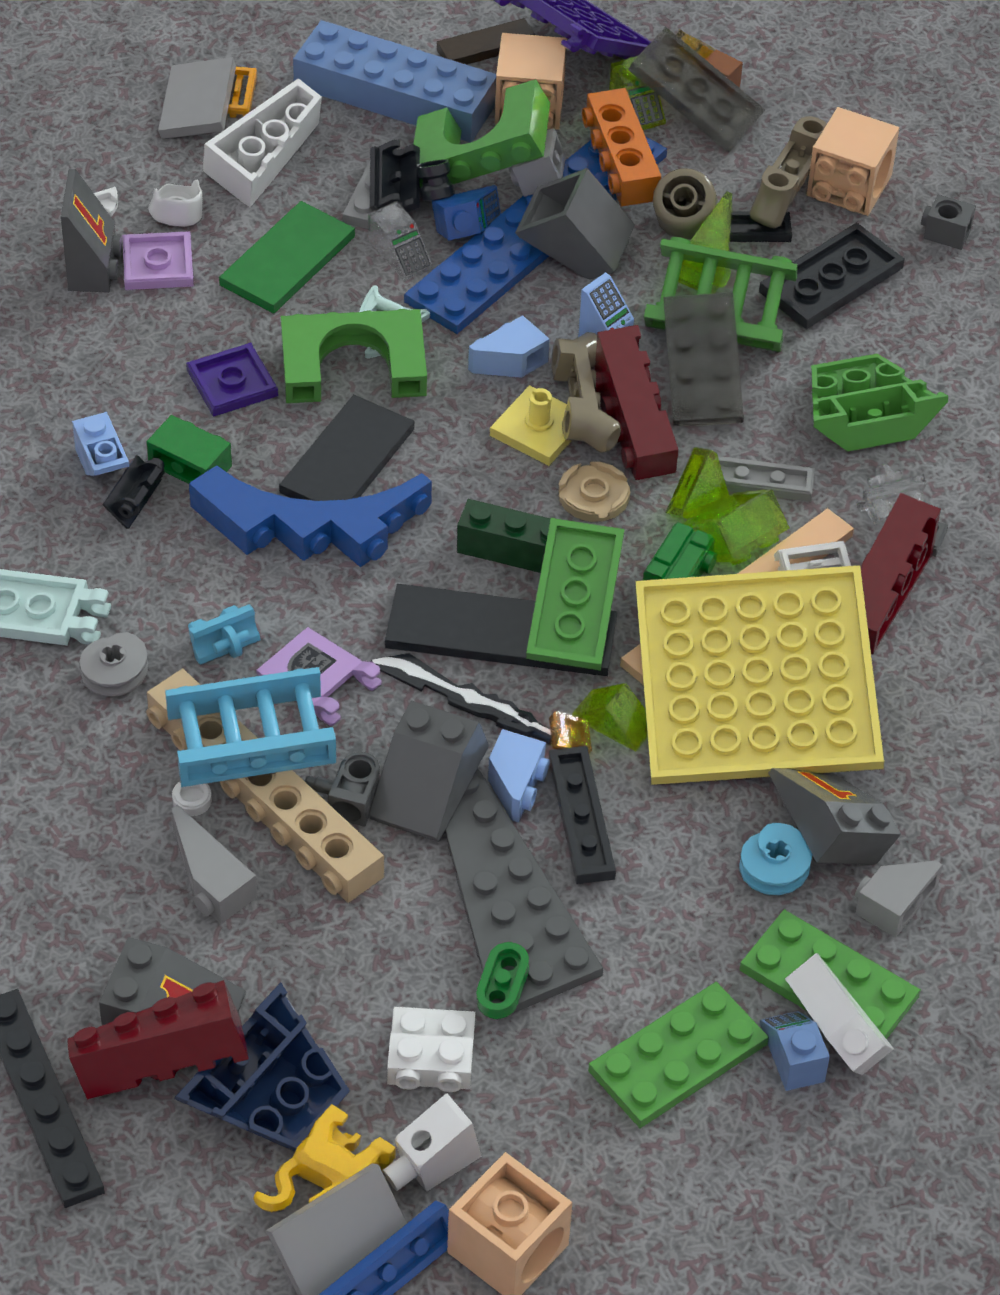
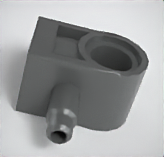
(353, 787)

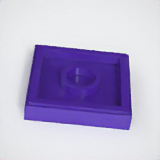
(232, 379)

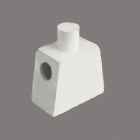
(434, 1146)

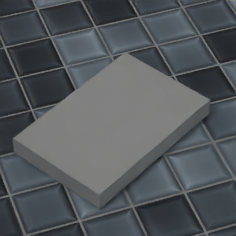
(197, 98)
(336, 1230)

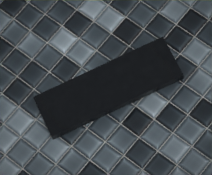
(471, 627)

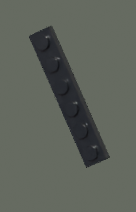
(45, 1105)

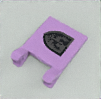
(335, 667)

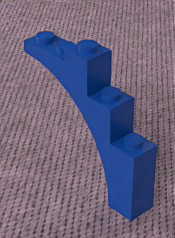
(307, 526)

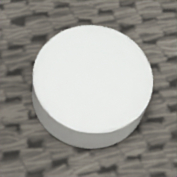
(192, 799)

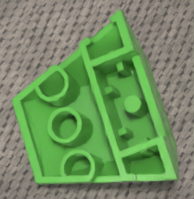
(870, 402)

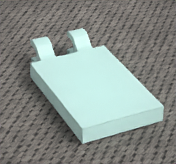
(48, 608)

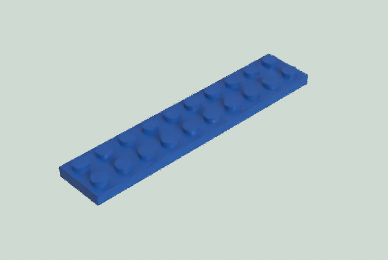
(494, 258)

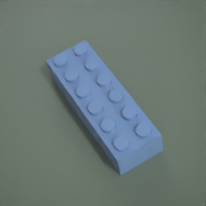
(393, 78)

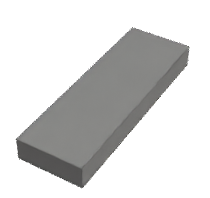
(785, 480)

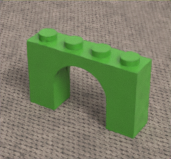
(514, 139)
(392, 333)

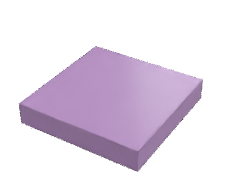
(157, 260)

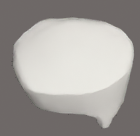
(177, 204)

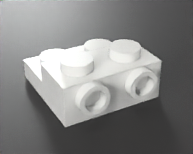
(431, 1048)

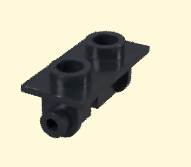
(134, 489)

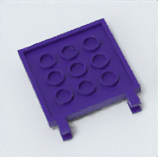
(585, 27)

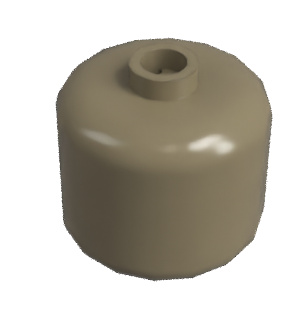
(683, 202)

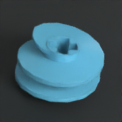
(775, 860)

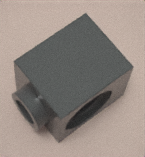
(948, 221)

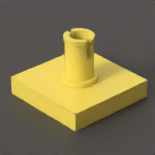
(533, 425)

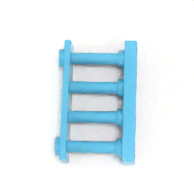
(254, 756)

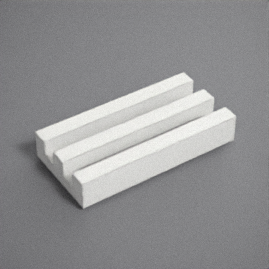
(785, 555)

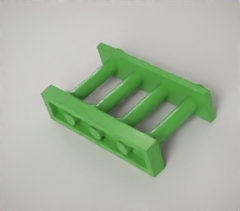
(765, 333)

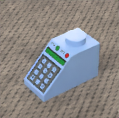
(603, 307)

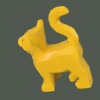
(325, 1160)

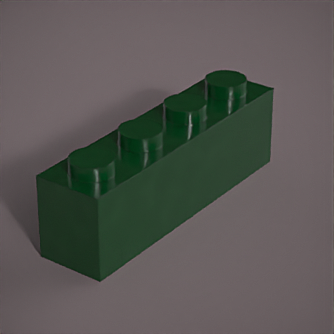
(502, 535)

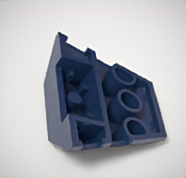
(280, 1085)

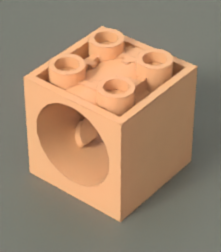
(532, 58)
(852, 161)
(509, 1226)

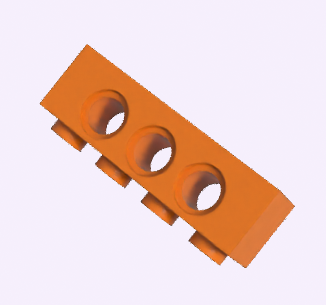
(621, 146)

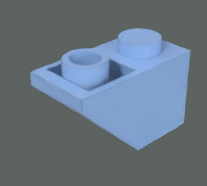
(510, 350)
(98, 445)
(514, 771)

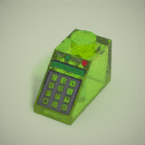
(644, 99)

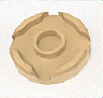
(593, 501)

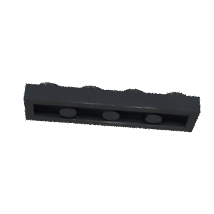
(582, 815)

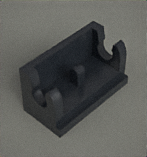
(394, 176)

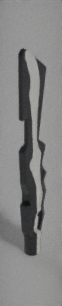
(464, 697)

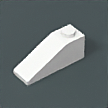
(838, 1015)

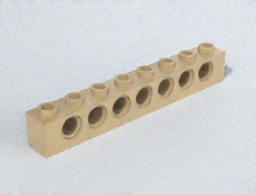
(272, 793)

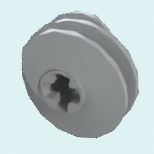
(114, 664)

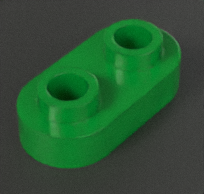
(501, 983)

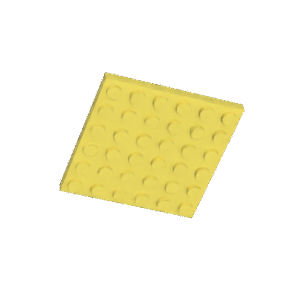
(757, 675)

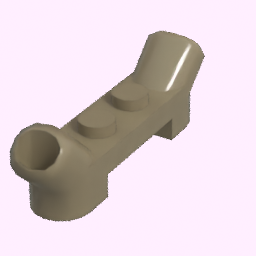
(787, 175)
(583, 418)

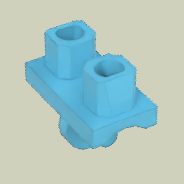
(224, 634)

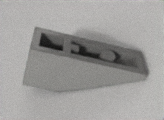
(216, 876)

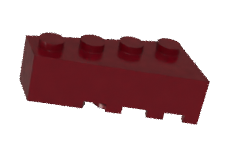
(635, 403)
(897, 562)
(159, 1041)

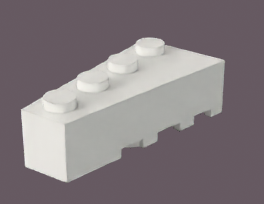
(262, 142)

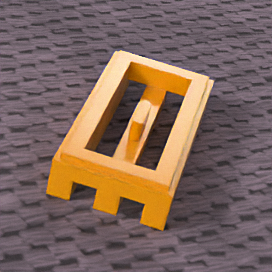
(234, 108)

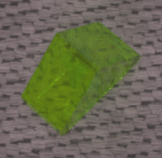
(700, 486)
(615, 714)

